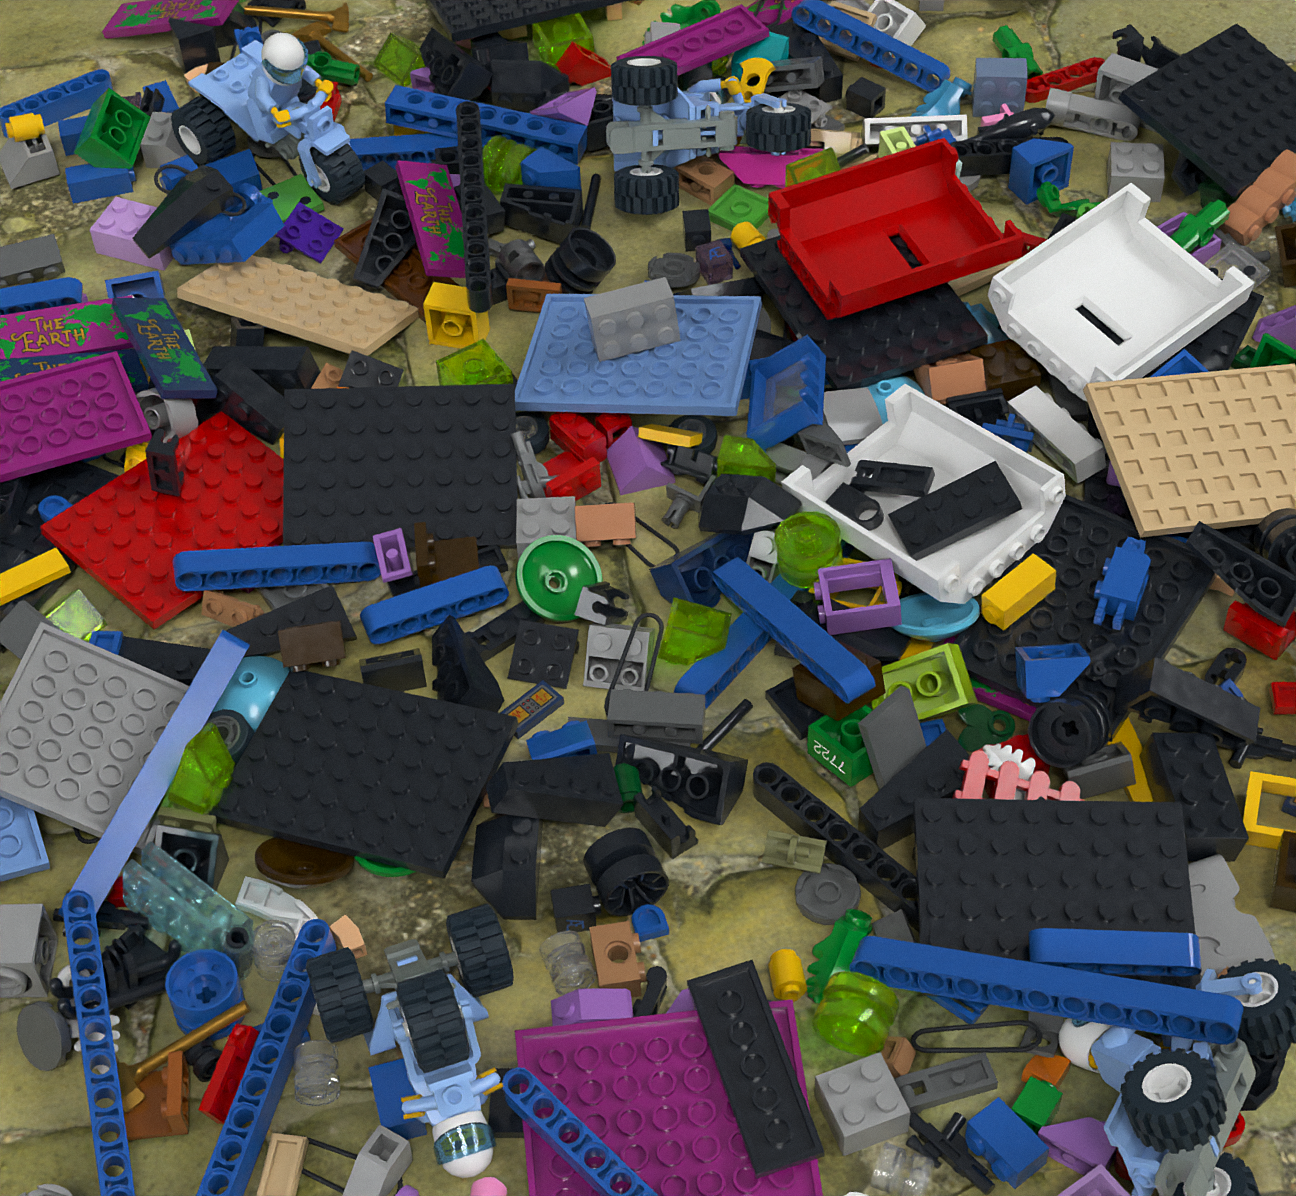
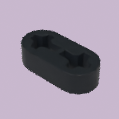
(1219, 670)

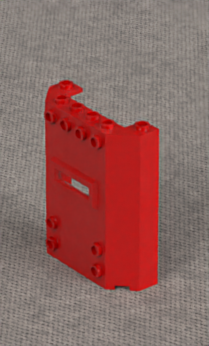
(842, 222)

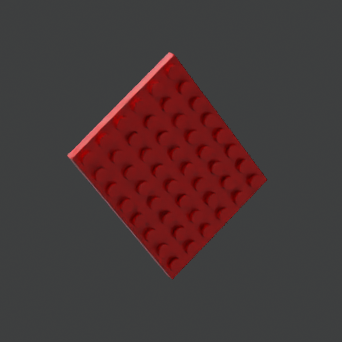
(131, 534)

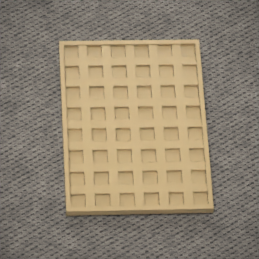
(1201, 445)

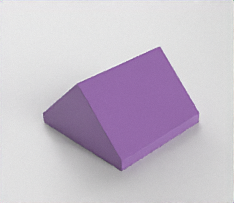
(569, 107)
(638, 463)

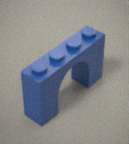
(85, 180)
(226, 241)

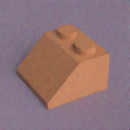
(951, 377)
(605, 523)

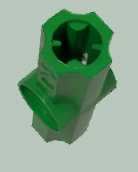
(1012, 47)
(334, 69)
(1200, 227)

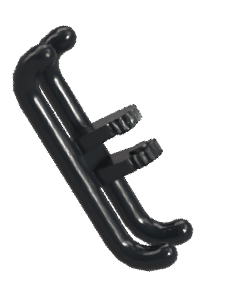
(121, 984)

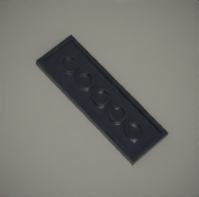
(755, 1069)

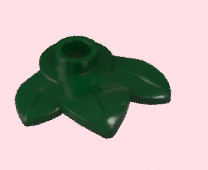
(981, 729)

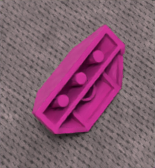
(761, 167)

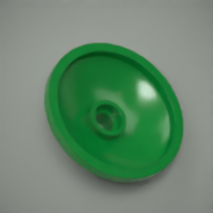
(556, 560)

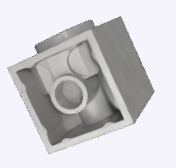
(26, 950)

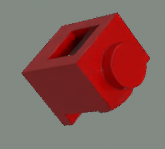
(613, 422)

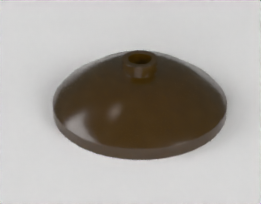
(300, 864)

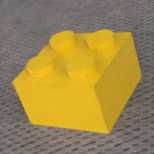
(450, 319)

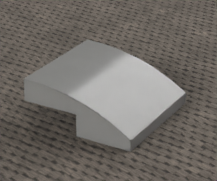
(851, 414)

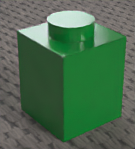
(1037, 1104)

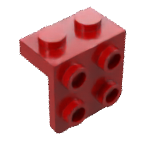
(574, 477)
(1258, 630)

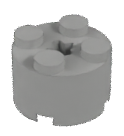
(172, 415)

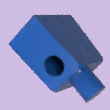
(239, 171)

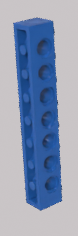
(437, 115)

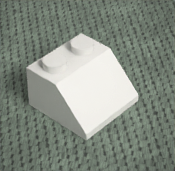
(897, 21)

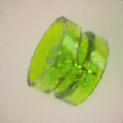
(805, 545)
(855, 1013)

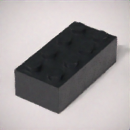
(1191, 772)

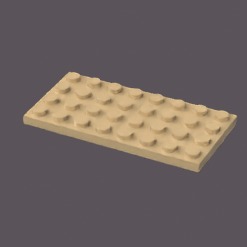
(300, 304)

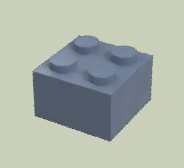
(998, 83)

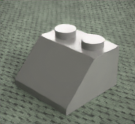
(159, 141)

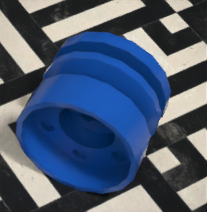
(202, 988)

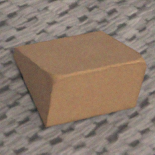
(898, 1055)

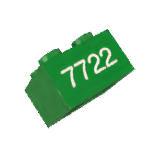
(841, 746)

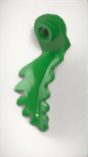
(690, 15)
(1049, 197)
(837, 950)

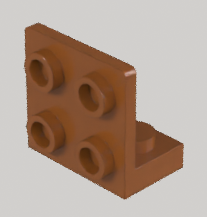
(530, 294)
(166, 1102)

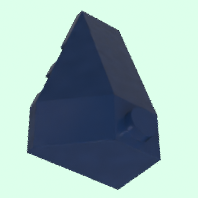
(689, 571)

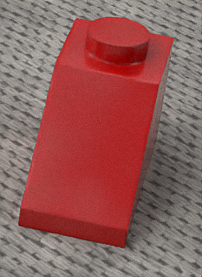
(583, 65)

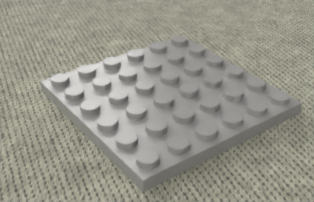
(81, 730)

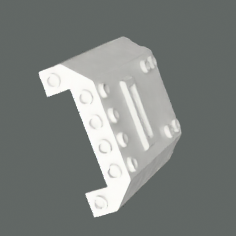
(1126, 278)
(936, 437)

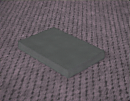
(892, 735)

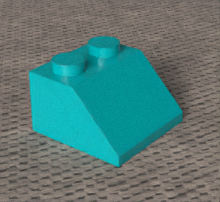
(771, 48)

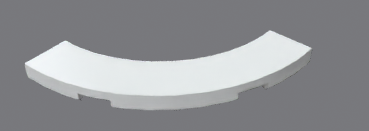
(274, 904)

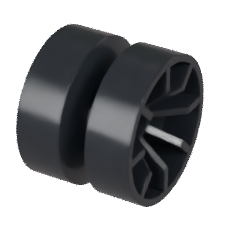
(1277, 539)
(625, 871)

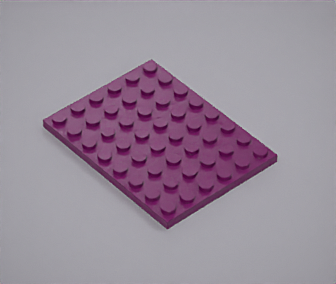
(655, 1103)

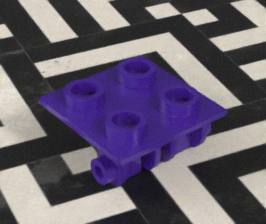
(308, 233)

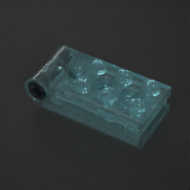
(187, 908)

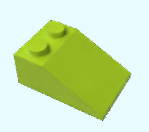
(935, 681)

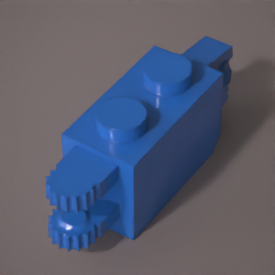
(1123, 583)

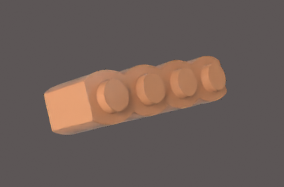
(1263, 200)

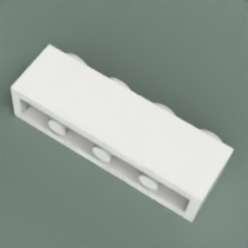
(914, 126)
(1059, 434)

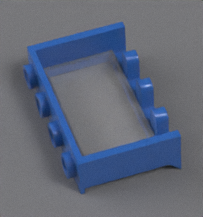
(786, 393)

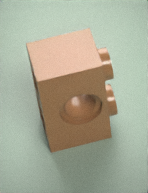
(705, 179)
(613, 943)

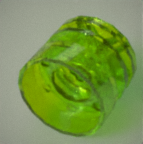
(503, 161)

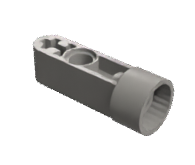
(1092, 115)
(790, 459)

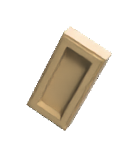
(283, 1165)

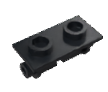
(682, 463)

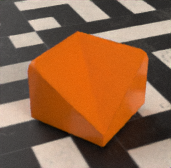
(1047, 1069)

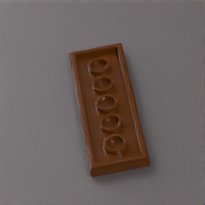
(406, 281)

